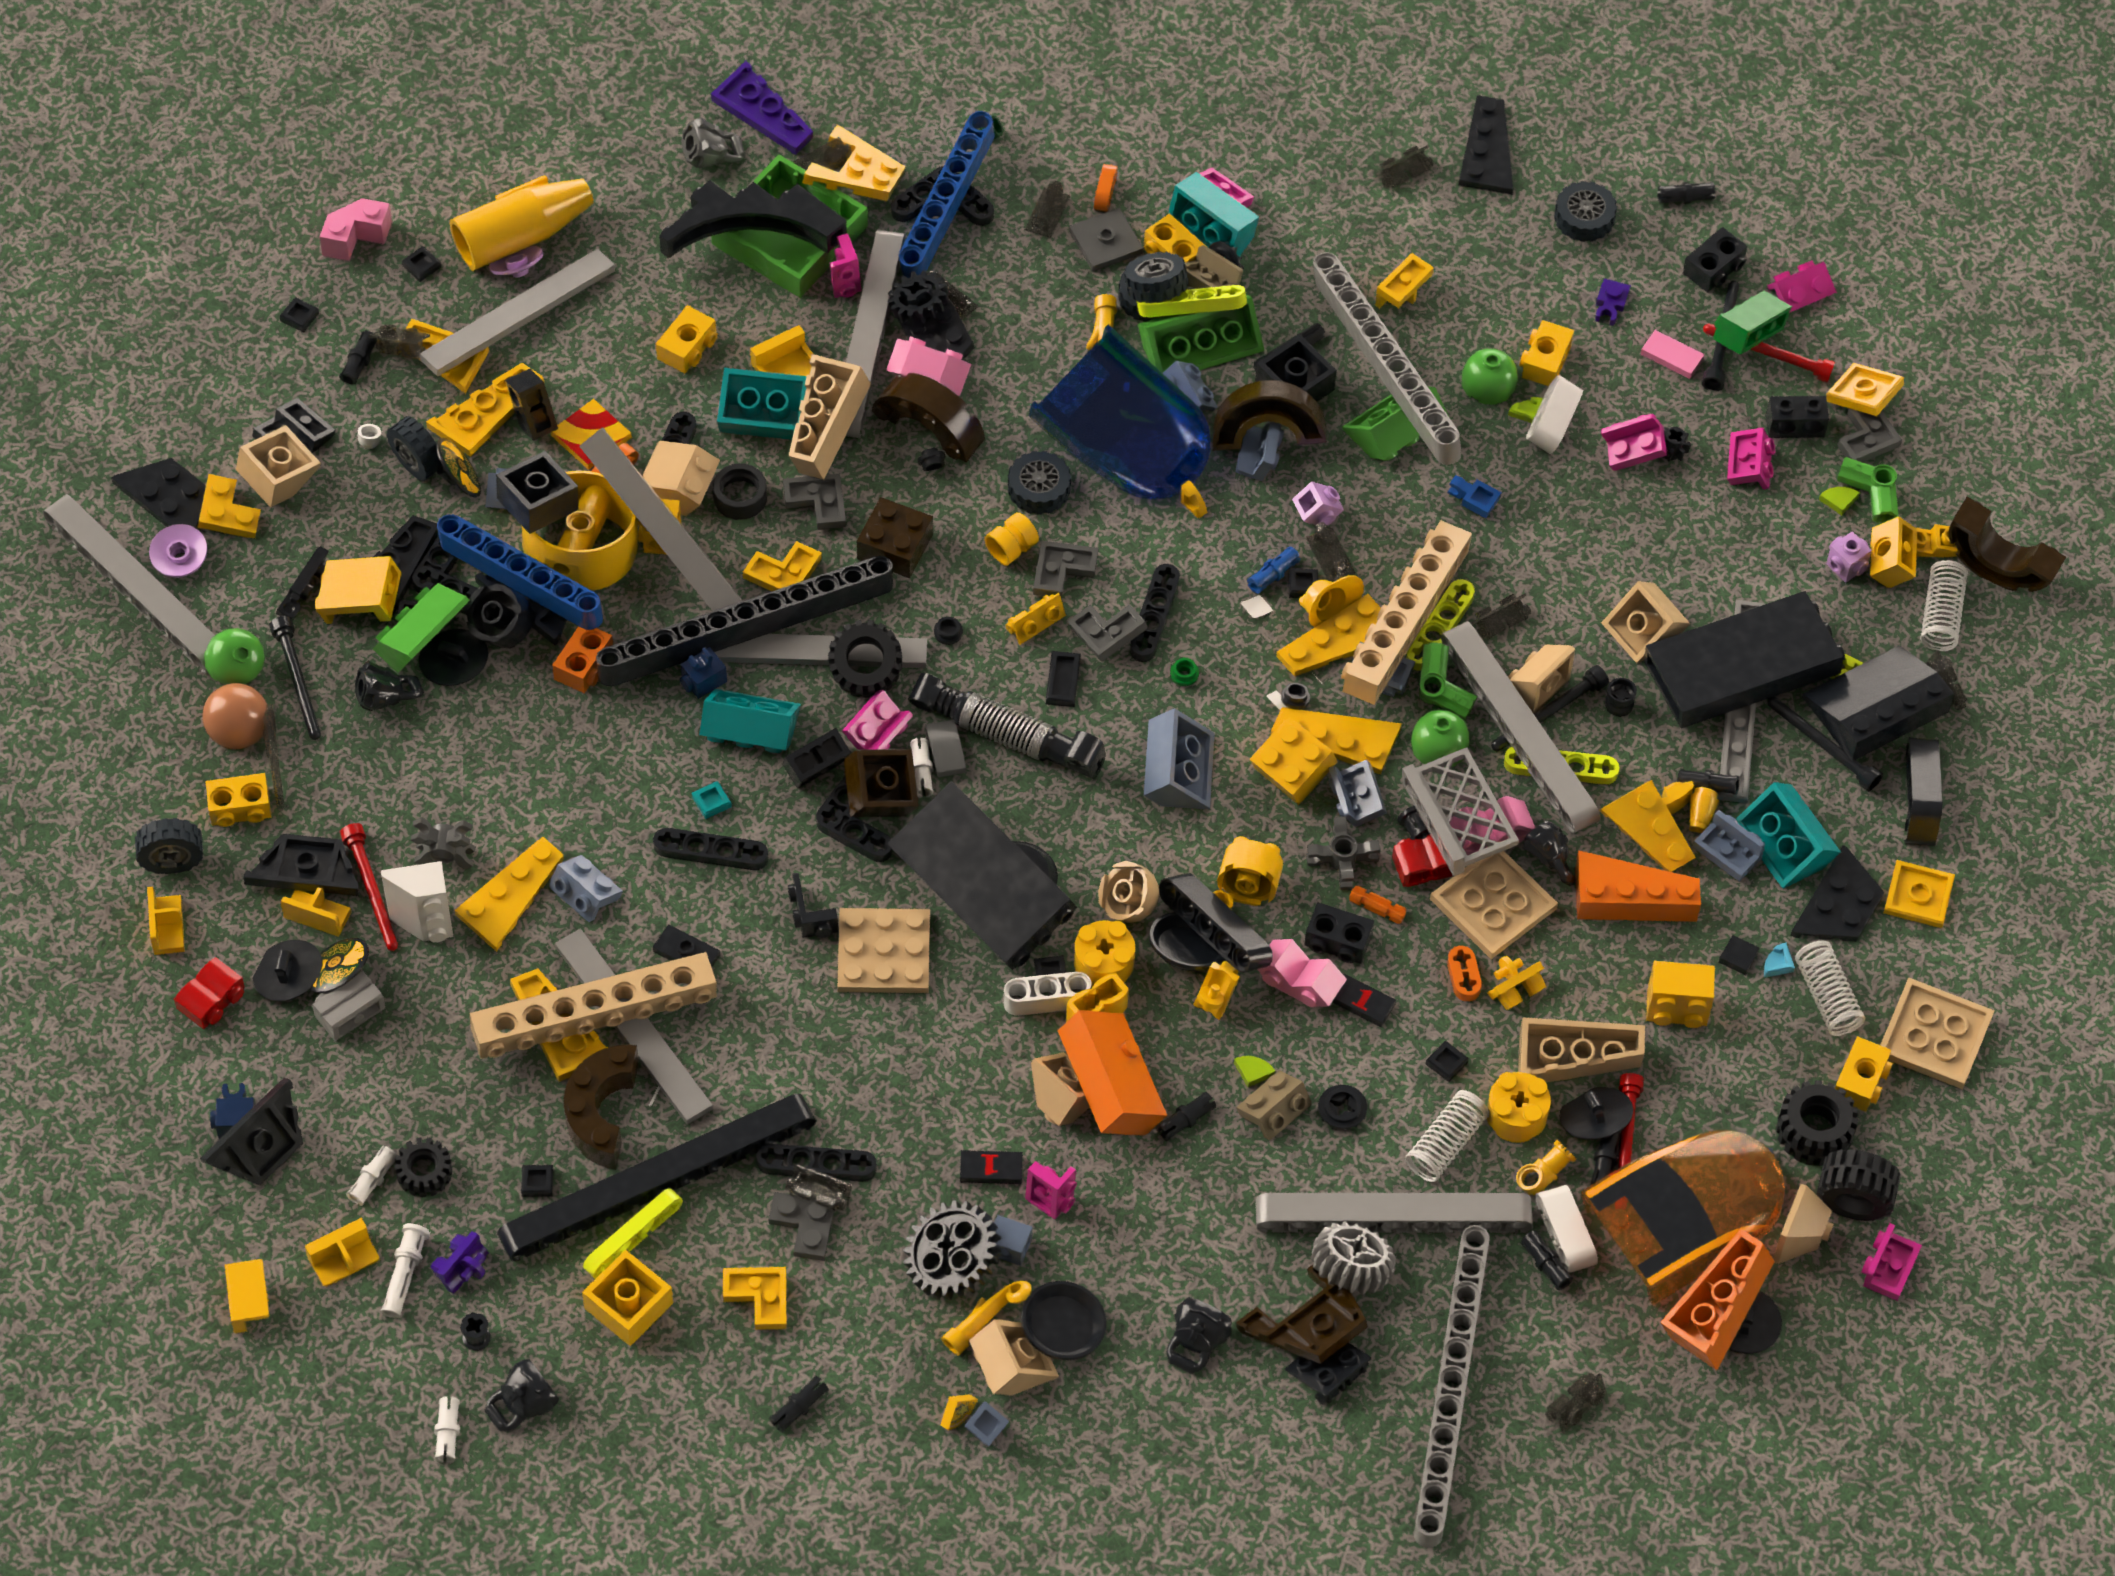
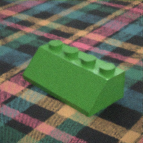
(1202, 337)

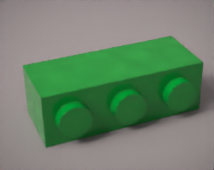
(1751, 322)

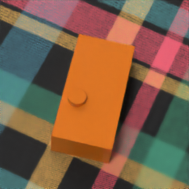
(1112, 1073)

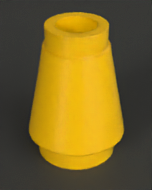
(1702, 808)

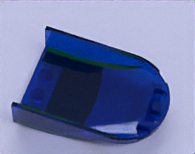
(1127, 421)

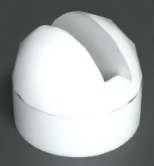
(369, 435)

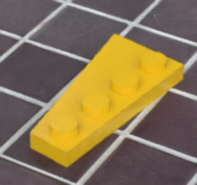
(479, 416)
(1348, 737)
(502, 901)

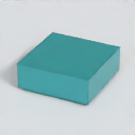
(711, 800)

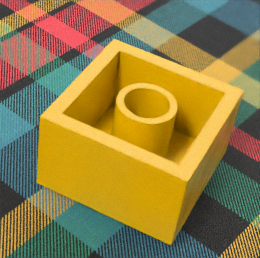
(1293, 760)
(1680, 994)
(627, 1297)

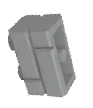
(348, 1006)

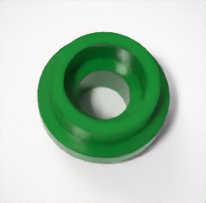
(1184, 664)

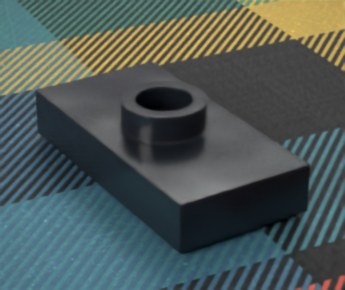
(677, 944)

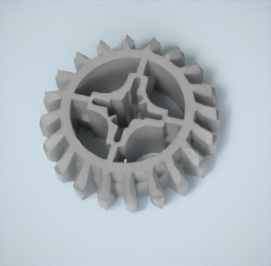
(1353, 1258)

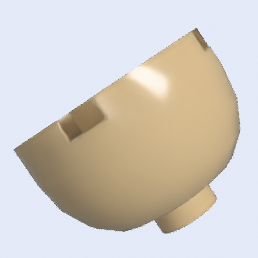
(1128, 892)

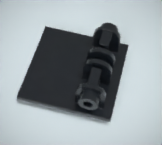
(1332, 1373)

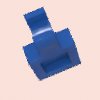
(1476, 497)

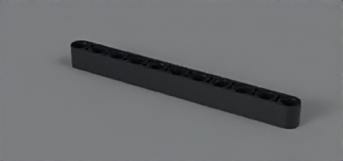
(745, 620)
(651, 1177)

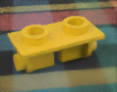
(1040, 617)

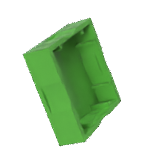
(783, 257)

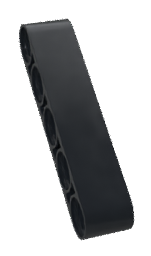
(1215, 922)

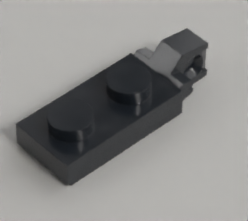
(302, 586)

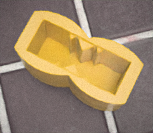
(1106, 995)

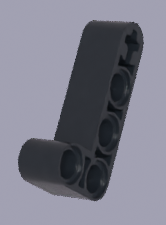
(1923, 791)

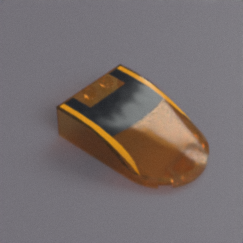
(1686, 1204)

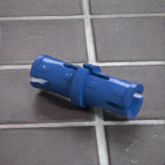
(1273, 570)

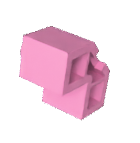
(360, 220)
(942, 367)
(1515, 812)
(1307, 980)

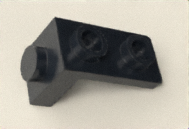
(815, 923)

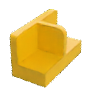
(1404, 282)
(316, 911)
(165, 923)
(342, 1252)
(246, 1293)

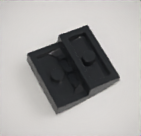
(301, 421)

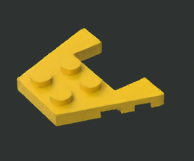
(866, 171)

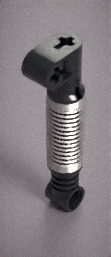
(1040, 741)

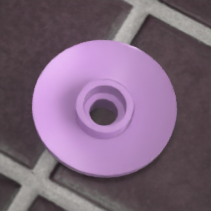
(517, 263)
(176, 540)

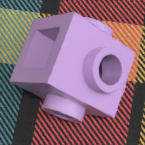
(1318, 504)
(1849, 556)

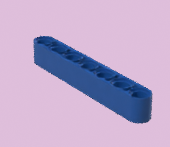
(947, 183)
(520, 572)

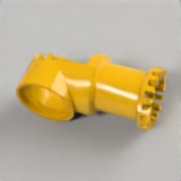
(1547, 1168)

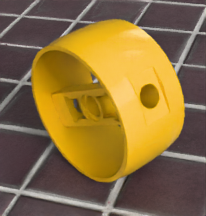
(574, 552)

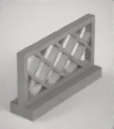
(1434, 814)

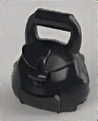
(381, 687)
(1551, 848)
(1199, 1330)
(523, 1394)

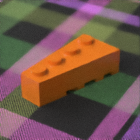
(1632, 891)
(1720, 1299)

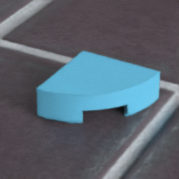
(1779, 961)

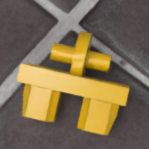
(1217, 989)
(1506, 991)

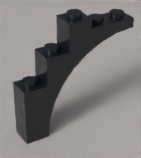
(753, 208)

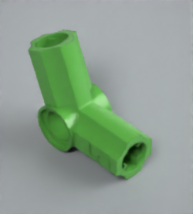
(1869, 478)
(1434, 671)

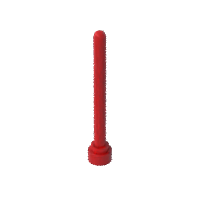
(1820, 368)
(354, 838)
(1632, 1086)

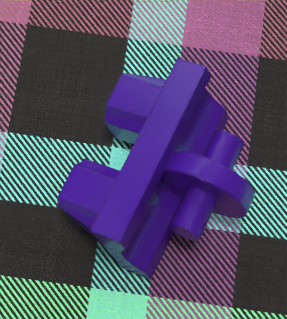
(463, 1263)

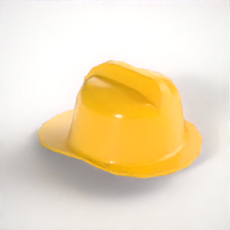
(1327, 597)

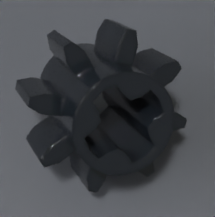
(1676, 443)

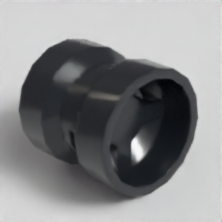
(1620, 697)

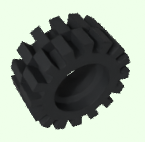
(420, 1151)

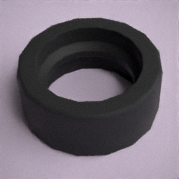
(740, 509)

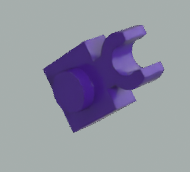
(1611, 299)

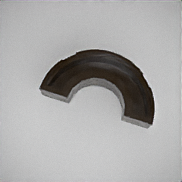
(1268, 403)
(936, 409)
(1995, 558)
(587, 1087)

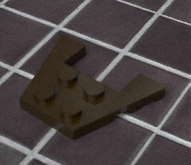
(1314, 1328)

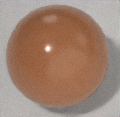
(234, 716)

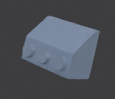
(1179, 761)

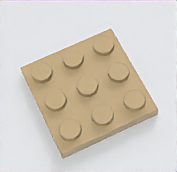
(1494, 902)
(883, 950)
(1936, 1033)

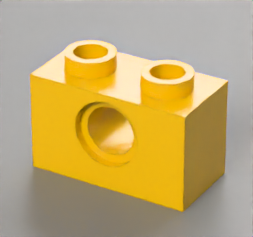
(686, 339)
(1555, 343)
(1893, 552)
(1866, 1059)

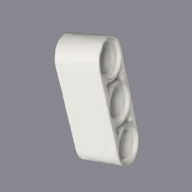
(1554, 414)
(1032, 988)
(1567, 1227)

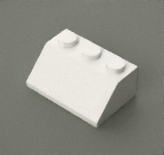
(418, 900)

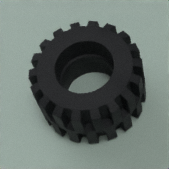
(860, 634)
(1822, 1101)
(1859, 1185)

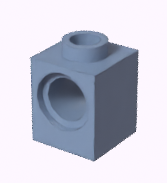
(1014, 1239)
(986, 1423)

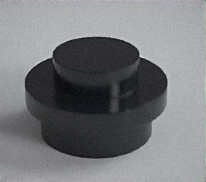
(931, 459)
(948, 630)
(1295, 696)

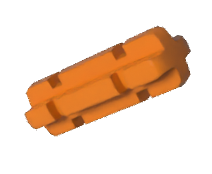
(1378, 904)

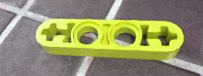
(1197, 301)
(1437, 623)
(1570, 757)
(633, 1231)

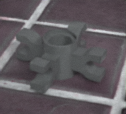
(1343, 842)
(443, 843)

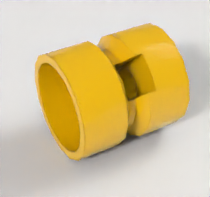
(1013, 538)

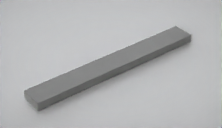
(517, 312)
(659, 521)
(815, 650)
(1738, 737)
(652, 1049)

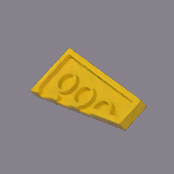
(1331, 639)
(570, 1051)

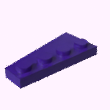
(755, 104)

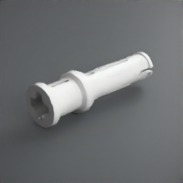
(407, 1257)

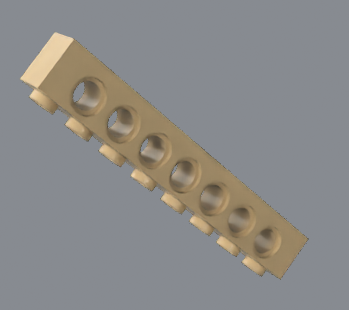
(1406, 612)
(605, 993)

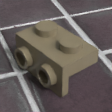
(1212, 270)
(1275, 1104)

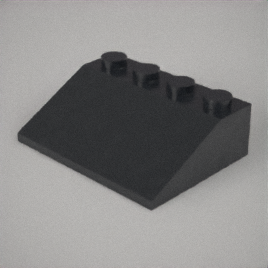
(1879, 701)

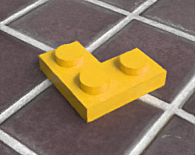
(221, 514)
(776, 574)
(763, 1286)

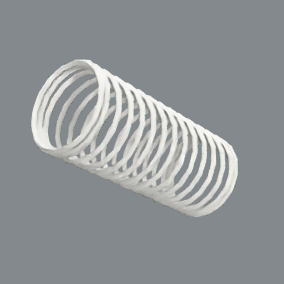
(1939, 628)
(1818, 960)
(1461, 1106)

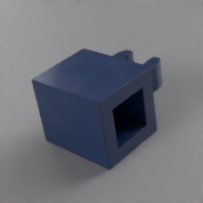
(703, 673)
(230, 1109)

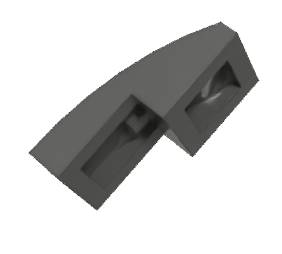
(946, 748)

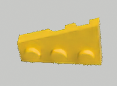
(463, 373)
(1650, 824)

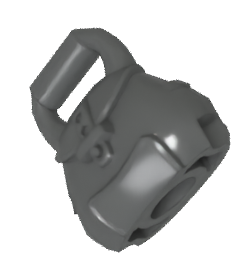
(706, 144)

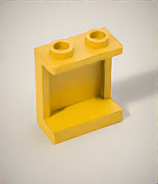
(783, 354)
(358, 587)

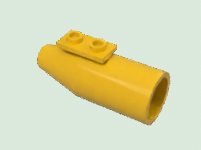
(518, 219)

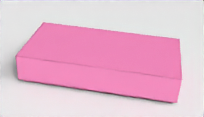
(1672, 354)

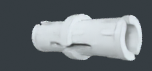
(922, 766)
(371, 1175)
(447, 1430)

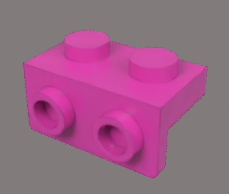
(1805, 286)
(1891, 1263)

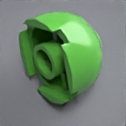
(1490, 376)
(234, 656)
(1439, 735)

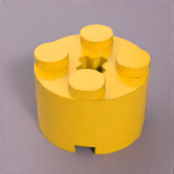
(1250, 871)
(1104, 950)
(1518, 1106)

